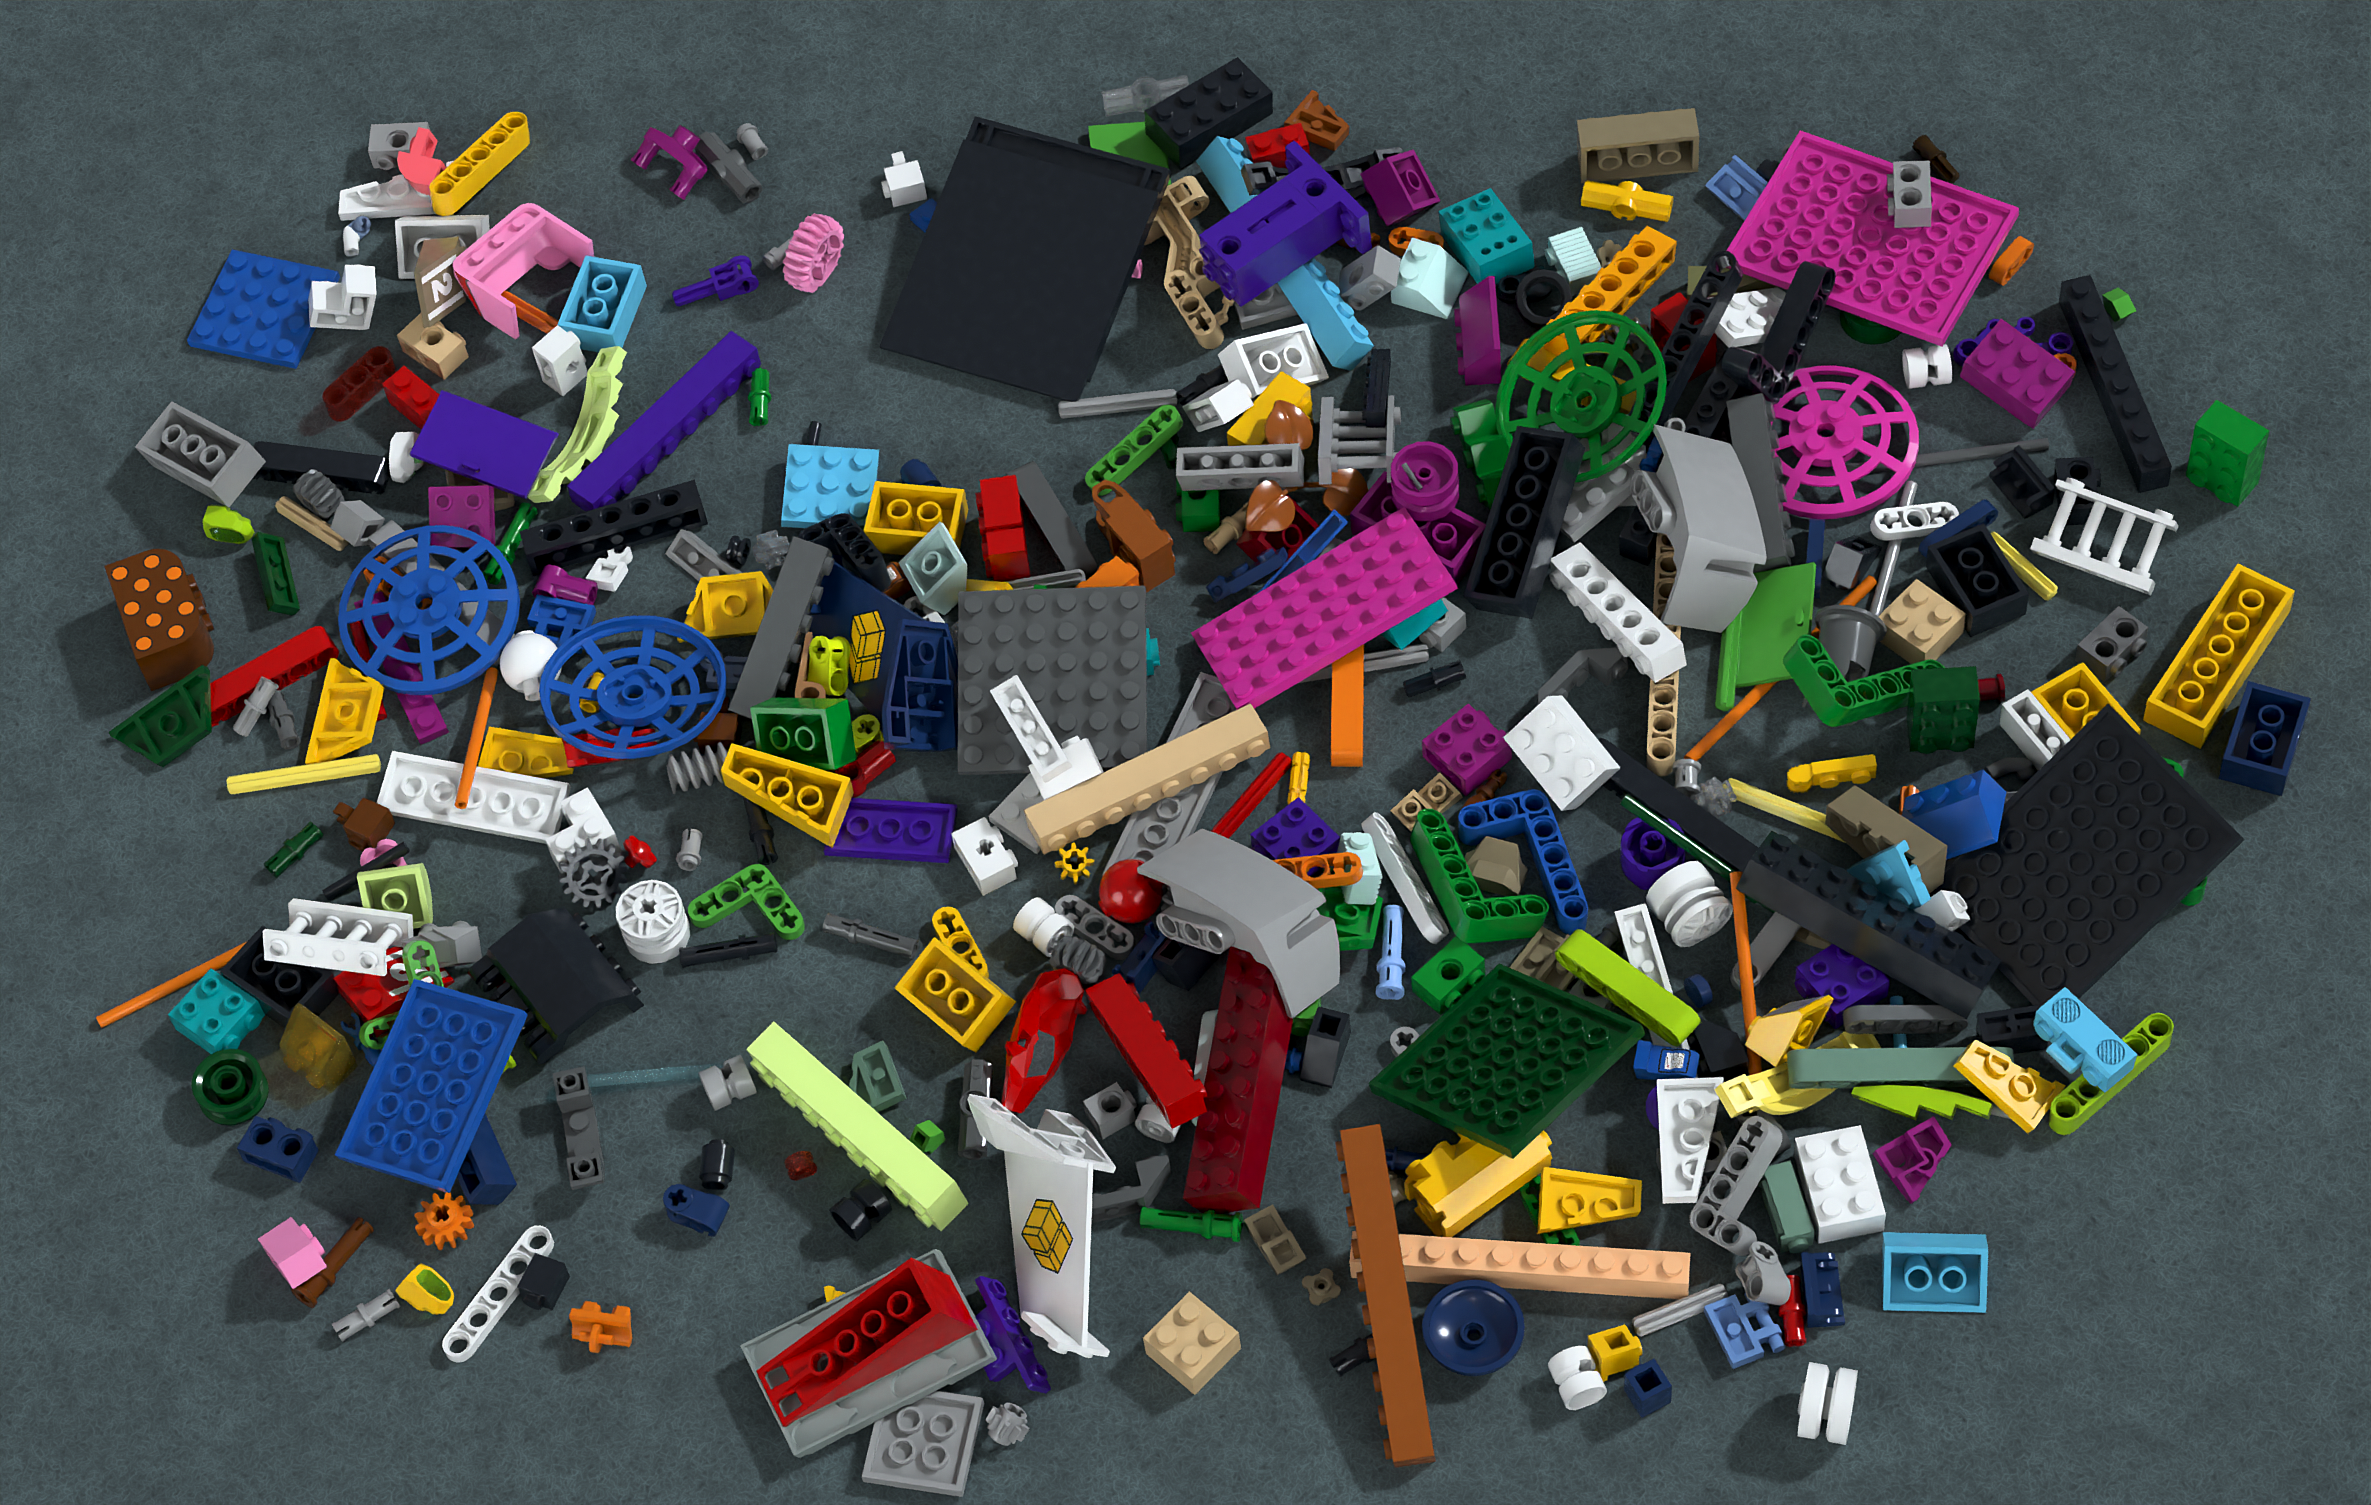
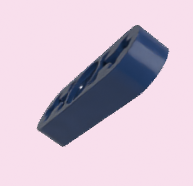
(1978, 514)
(1815, 550)

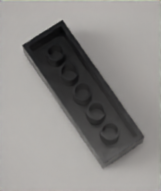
(1524, 522)

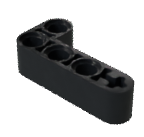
(858, 552)

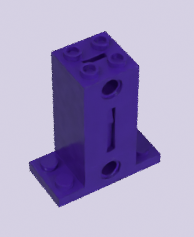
(1282, 229)

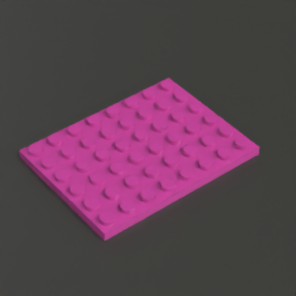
(1833, 211)

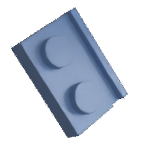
(1737, 186)

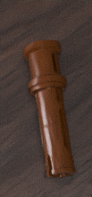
(335, 1259)

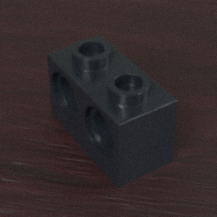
(2084, 470)

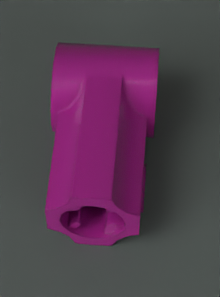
(558, 584)

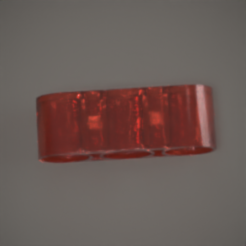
(358, 383)

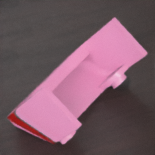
(508, 252)

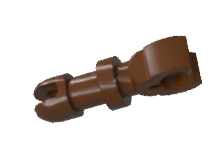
(1487, 791)

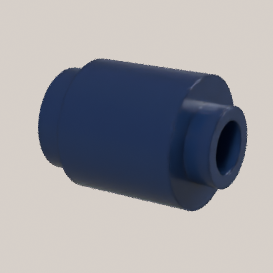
(918, 473)

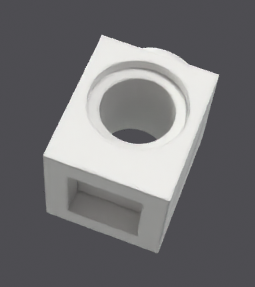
(1946, 909)

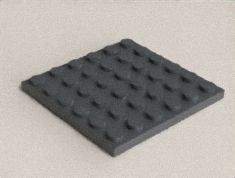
(1076, 657)

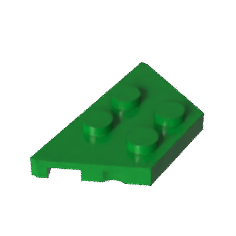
(1354, 922)

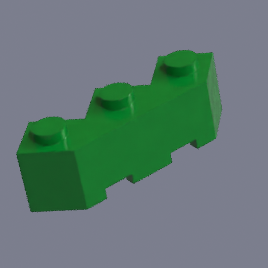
(1483, 447)

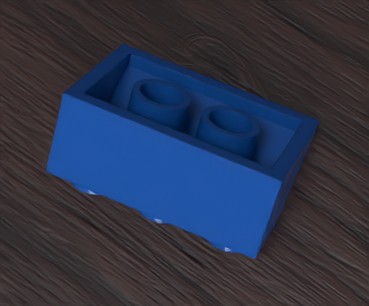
(1959, 812)

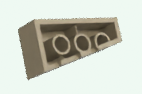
(1872, 827)

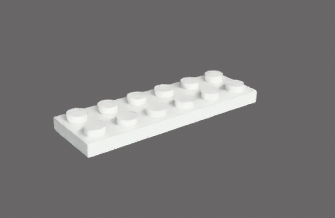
(497, 802)

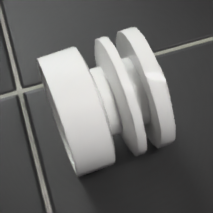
(1689, 903)
(652, 921)

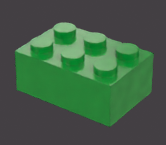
(2227, 453)
(805, 731)

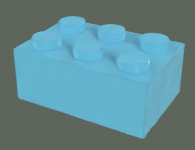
(603, 302)

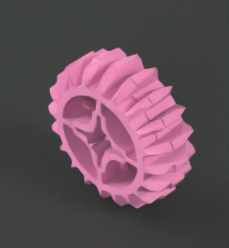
(813, 252)

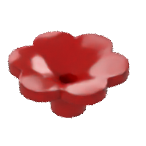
(638, 853)

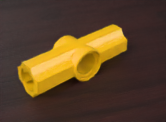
(1627, 200)

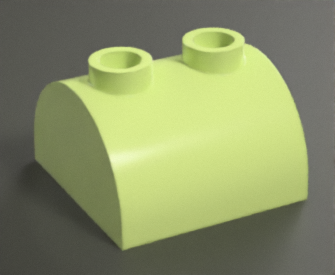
(398, 890)

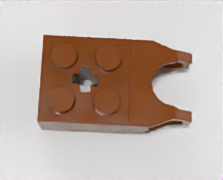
(1134, 535)

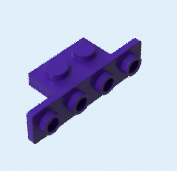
(1007, 1339)

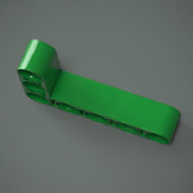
(1842, 701)
(1459, 895)

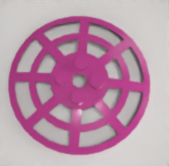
(1843, 444)

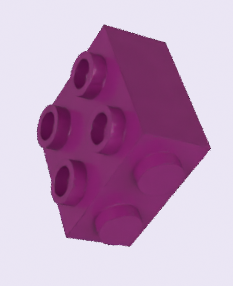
(464, 508)
(1466, 749)

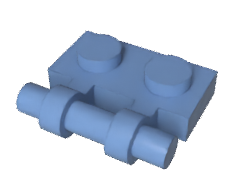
(1735, 1332)

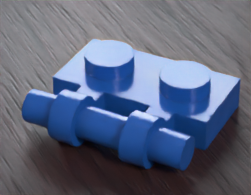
(560, 616)

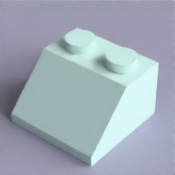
(1428, 279)

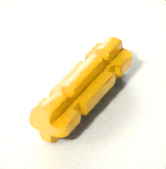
(1298, 776)

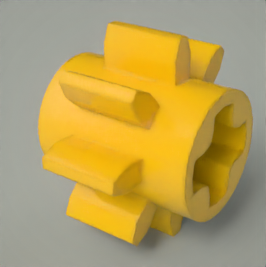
(1067, 868)

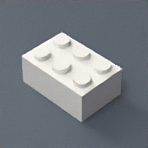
(1561, 752)
(1839, 1184)

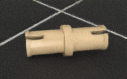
(1230, 529)

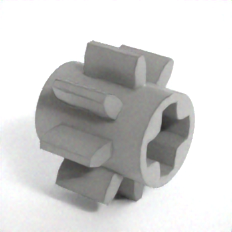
(1007, 1424)

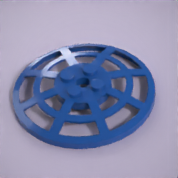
(436, 619)
(629, 679)

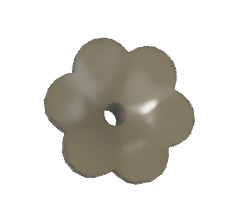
(1606, 252)

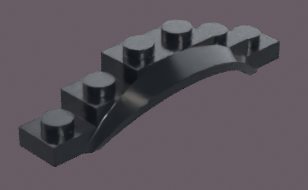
(1263, 175)

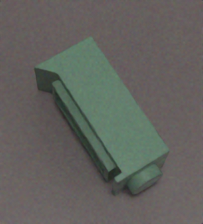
(1786, 1208)

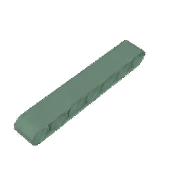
(1877, 1067)

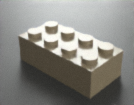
(1638, 145)

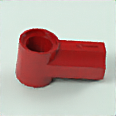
(867, 766)

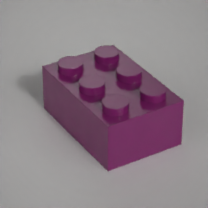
(2017, 373)

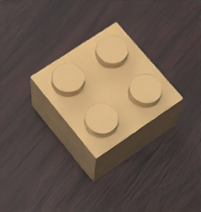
(1921, 624)
(1192, 1343)

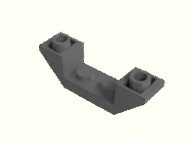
(1602, 663)
(581, 1128)
(1127, 1200)

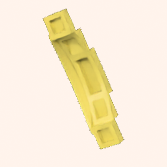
(1771, 1088)

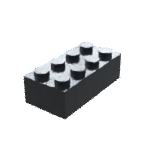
(1213, 106)

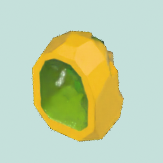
(426, 1290)

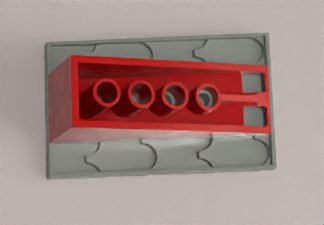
(868, 1353)

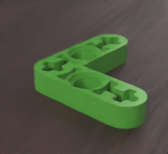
(755, 892)
(427, 960)

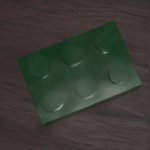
(1942, 709)

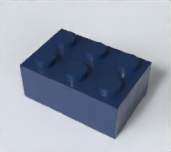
(2264, 738)

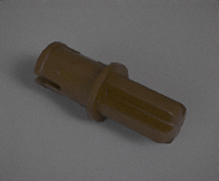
(1937, 159)

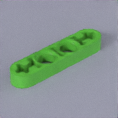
(1130, 447)

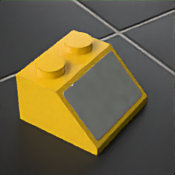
(1787, 1028)

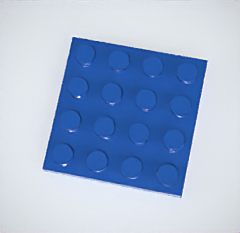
(259, 309)

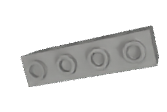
(1239, 466)

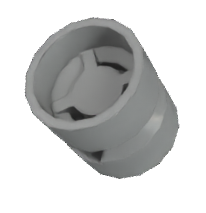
(727, 1082)

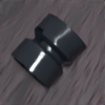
(858, 1211)

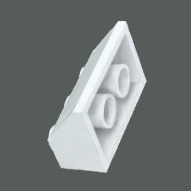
(413, 230)

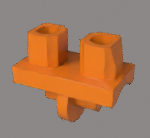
(601, 1328)

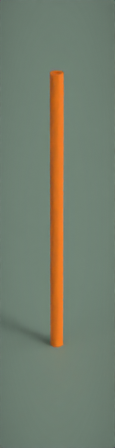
(1761, 689)

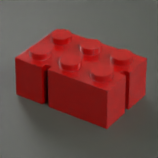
(1002, 529)

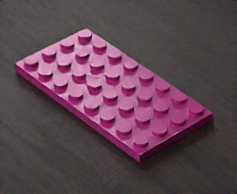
(1324, 610)

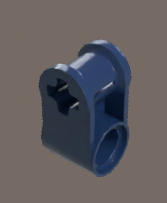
(700, 1210)

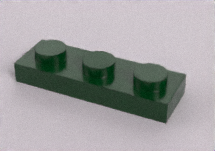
(275, 573)

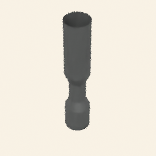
(1411, 475)

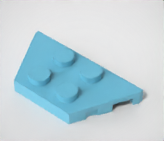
(1893, 876)

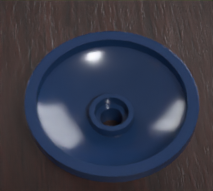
(1469, 1309)

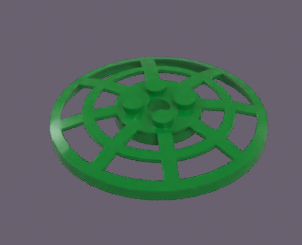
(1585, 382)

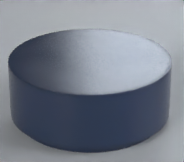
(1698, 990)

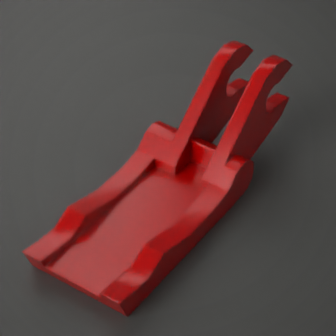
(579, 758)

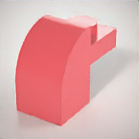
(418, 165)

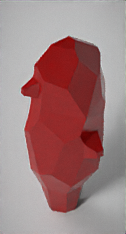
(1052, 1009)

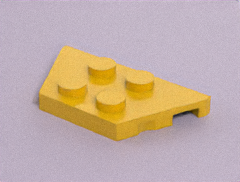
(729, 605)
(344, 713)

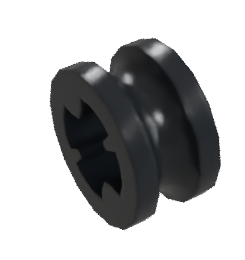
(738, 550)

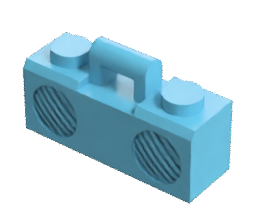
(2086, 1038)

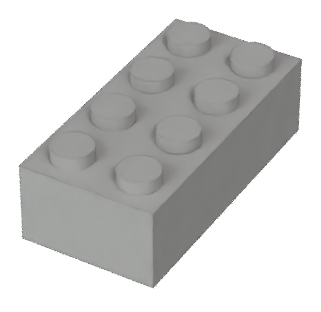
(200, 454)

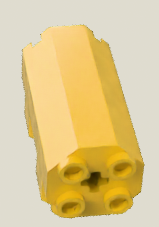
(1468, 1180)

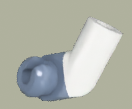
(354, 233)

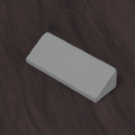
(698, 557)

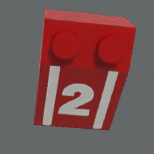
(381, 995)

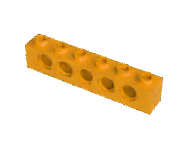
(1619, 284)

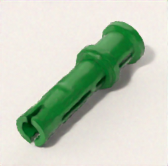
(1206, 1223)

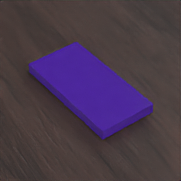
(896, 831)

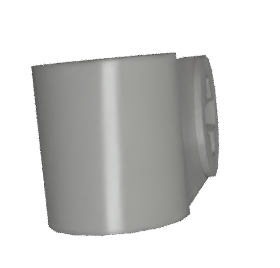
(1763, 1276)

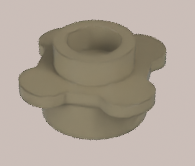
(1317, 1295)

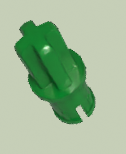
(759, 397)

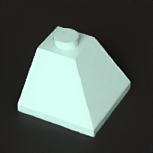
(936, 570)

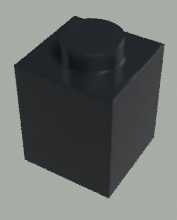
(543, 1282)

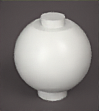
(525, 661)

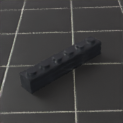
(1376, 388)

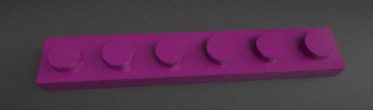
(419, 709)

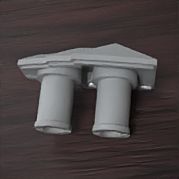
(452, 944)

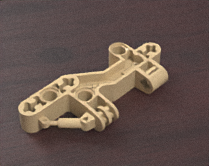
(1186, 262)

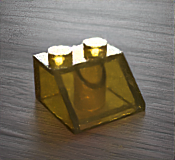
(316, 1050)

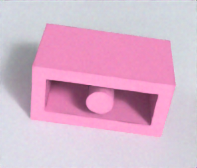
(293, 1251)

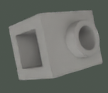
(356, 522)
(1445, 629)

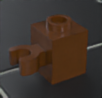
(724, 729)
(365, 824)

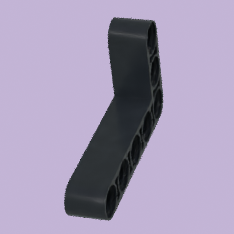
(1787, 338)

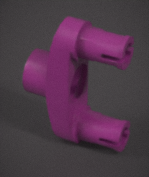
(679, 146)

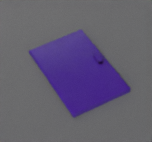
(474, 437)

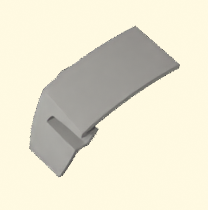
(1712, 523)
(1249, 902)

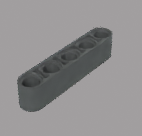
(1052, 521)

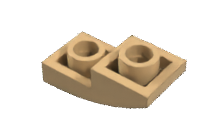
(1436, 795)

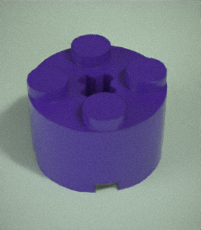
(1647, 853)

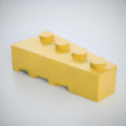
(793, 791)

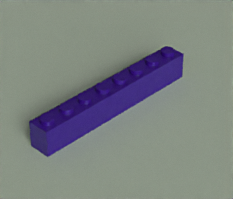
(665, 424)

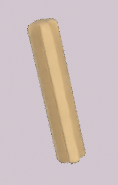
(310, 523)

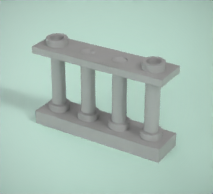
(1332, 432)

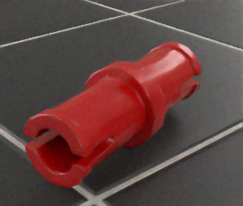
(1792, 1315)

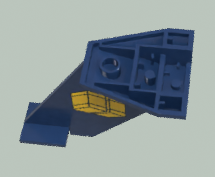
(896, 662)

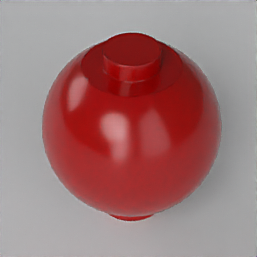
(1127, 893)

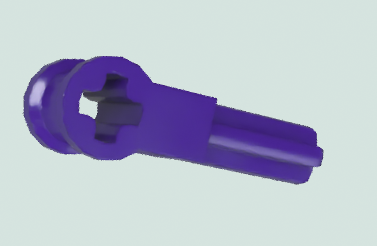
(724, 280)

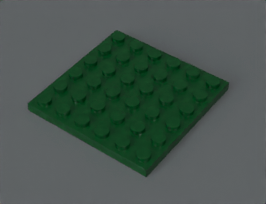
(1506, 1060)

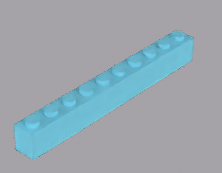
(1308, 287)

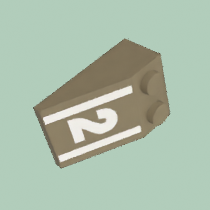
(435, 280)

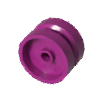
(1437, 473)

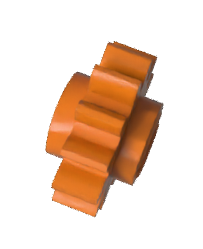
(435, 1229)

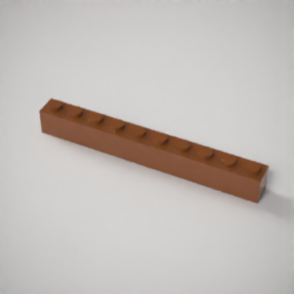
(1387, 1296)

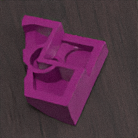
(1922, 1150)

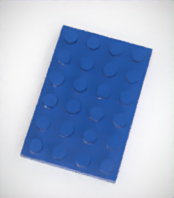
(431, 1085)

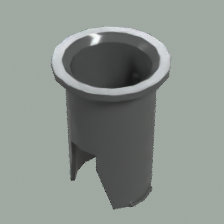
(1849, 639)

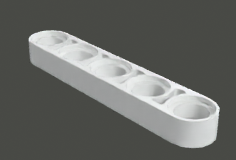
(1405, 879)
(494, 1309)

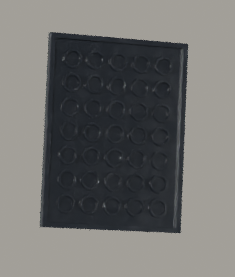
(2087, 860)

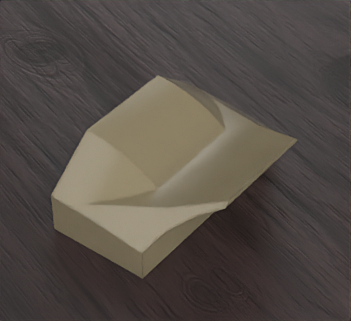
(1497, 866)

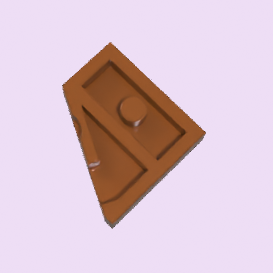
(1319, 122)

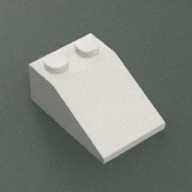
(1262, 357)

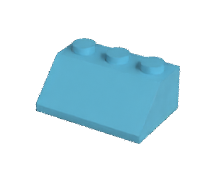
(1934, 1272)

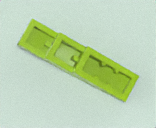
(1910, 1099)

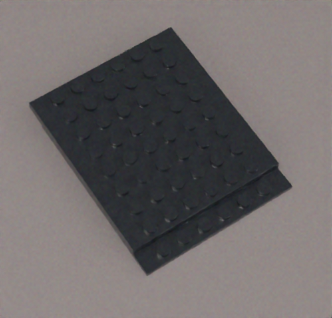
(1026, 259)

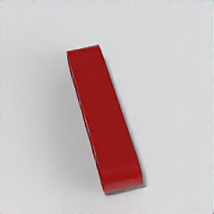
(281, 665)

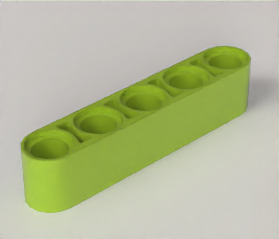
(1627, 987)
(2082, 1107)

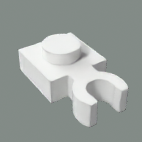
(611, 571)

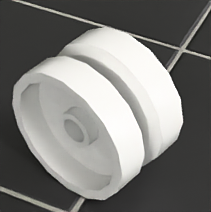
(1827, 1403)

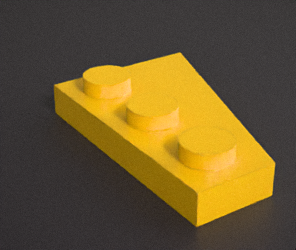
(524, 753)
(2010, 1087)
(1584, 1199)

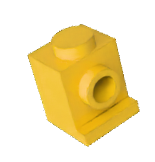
(1614, 1350)

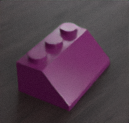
(1479, 334)

